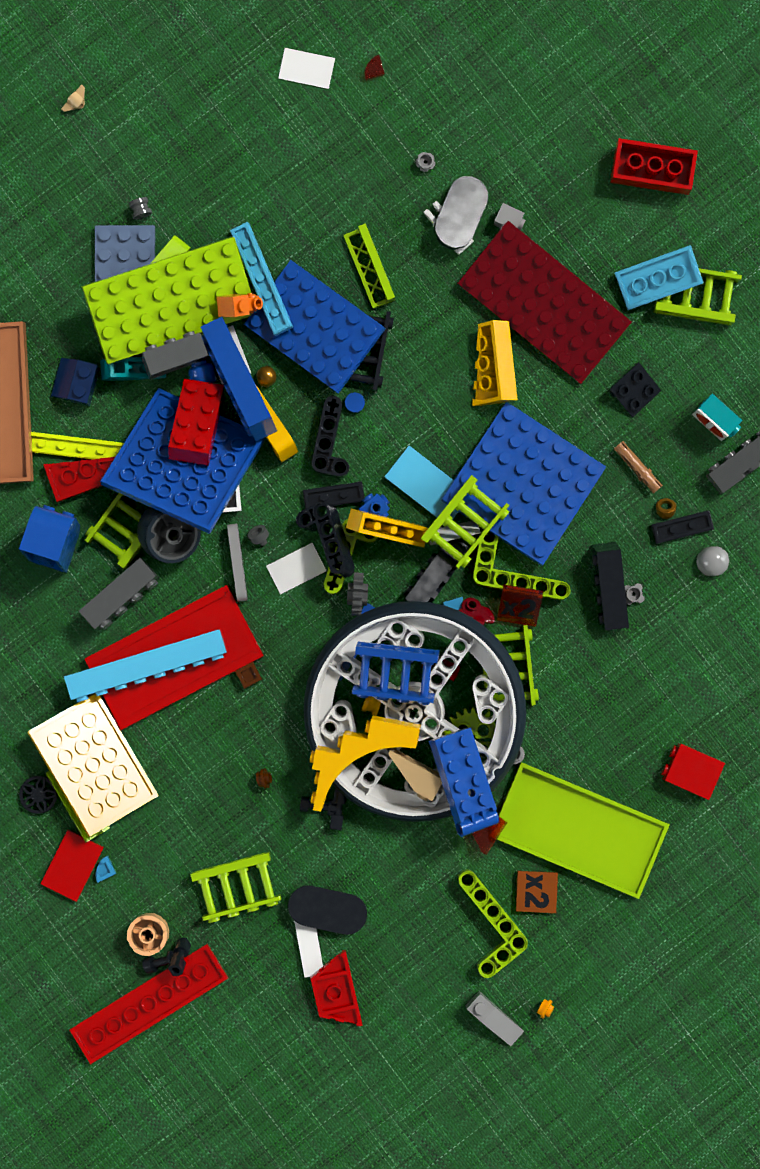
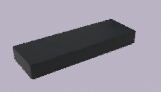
(335, 495)
(682, 527)

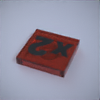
(519, 605)

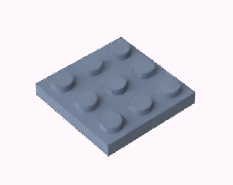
(122, 248)

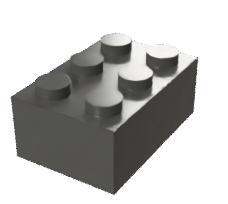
(174, 355)

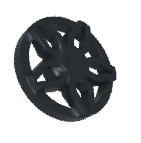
(38, 795)

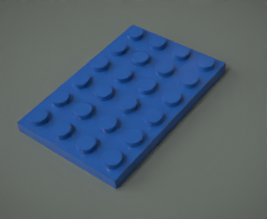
(327, 330)

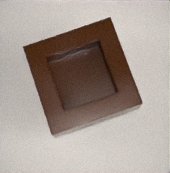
(248, 675)

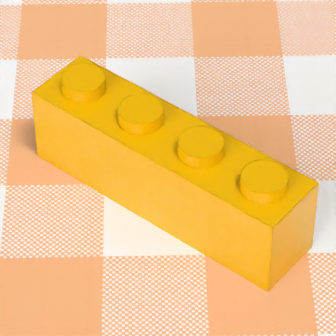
(386, 527)

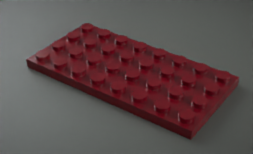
(544, 302)

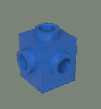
(372, 499)

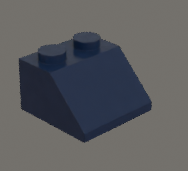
(75, 381)

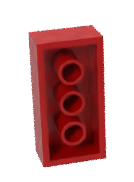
(654, 166)
(196, 422)

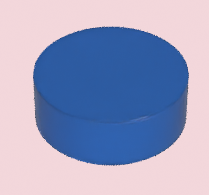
(354, 402)

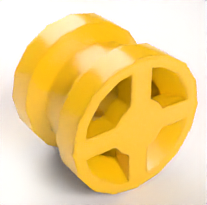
(371, 705)

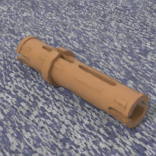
(638, 467)

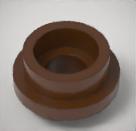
(263, 778)

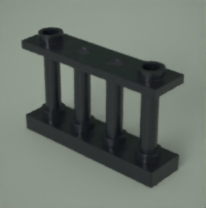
(377, 380)

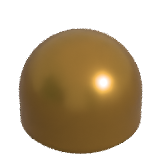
(266, 376)
(665, 513)

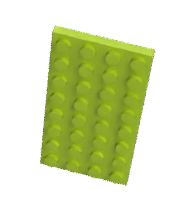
(164, 298)

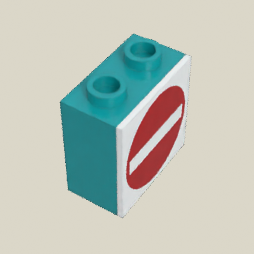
(717, 418)

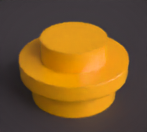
(545, 1008)

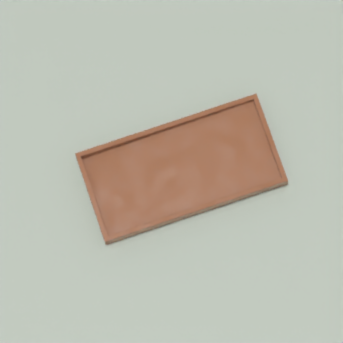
(15, 418)

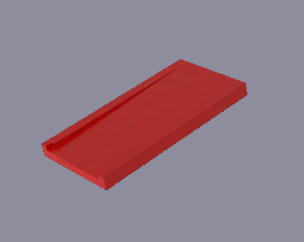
(202, 616)

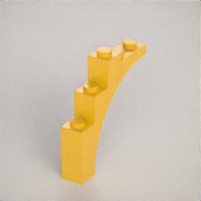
(381, 734)

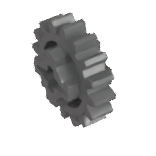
(357, 594)

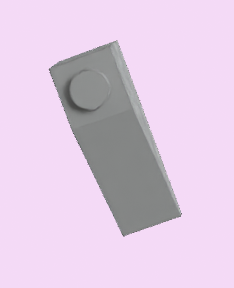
(494, 1018)

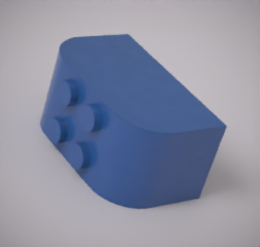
(50, 538)

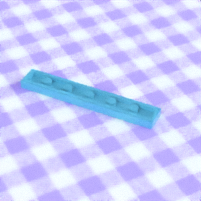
(261, 279)

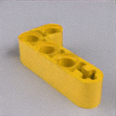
(281, 440)

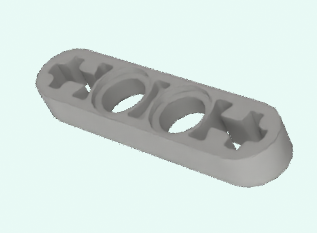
(237, 562)

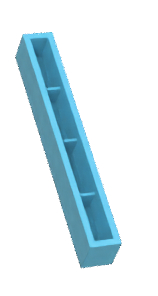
(145, 664)

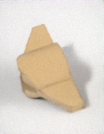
(76, 100)

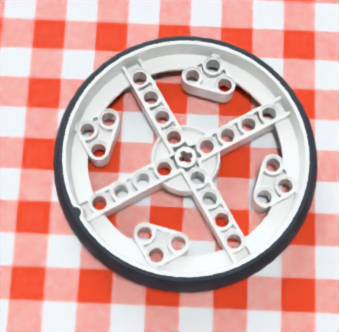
(415, 618)

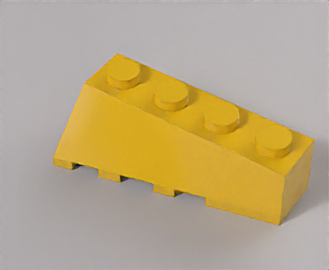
(494, 364)

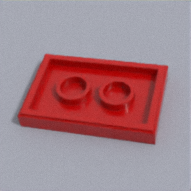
(72, 865)

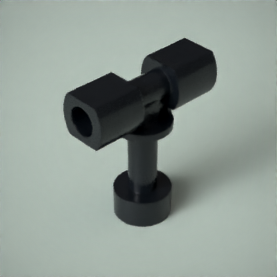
(334, 808)
(173, 958)

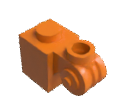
(238, 304)

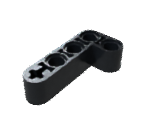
(329, 435)
(341, 560)

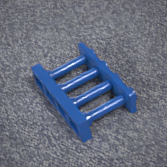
(387, 653)

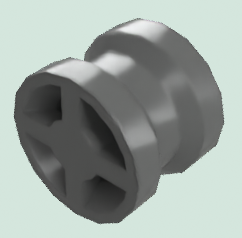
(140, 208)

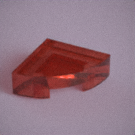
(374, 68)

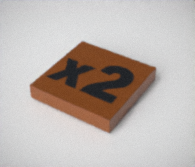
(536, 891)

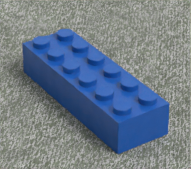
(237, 379)

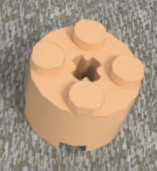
(138, 939)

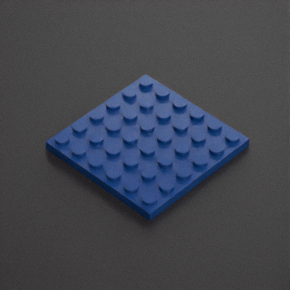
(535, 475)
(174, 487)

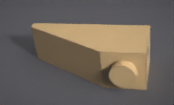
(419, 776)

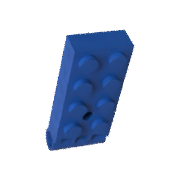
(461, 771)

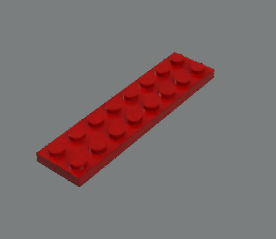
(148, 1004)

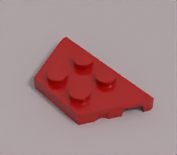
(335, 991)

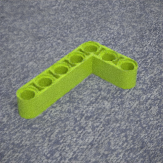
(511, 577)
(495, 920)

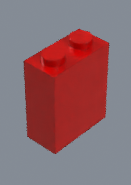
(692, 770)

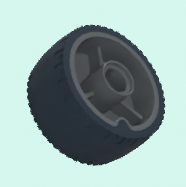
(154, 538)

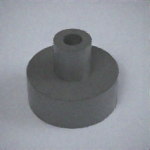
(258, 535)

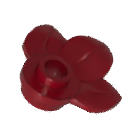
(479, 613)

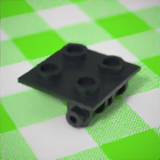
(635, 389)

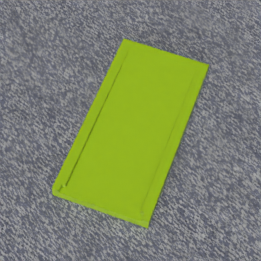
(581, 830)

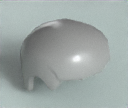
(712, 561)

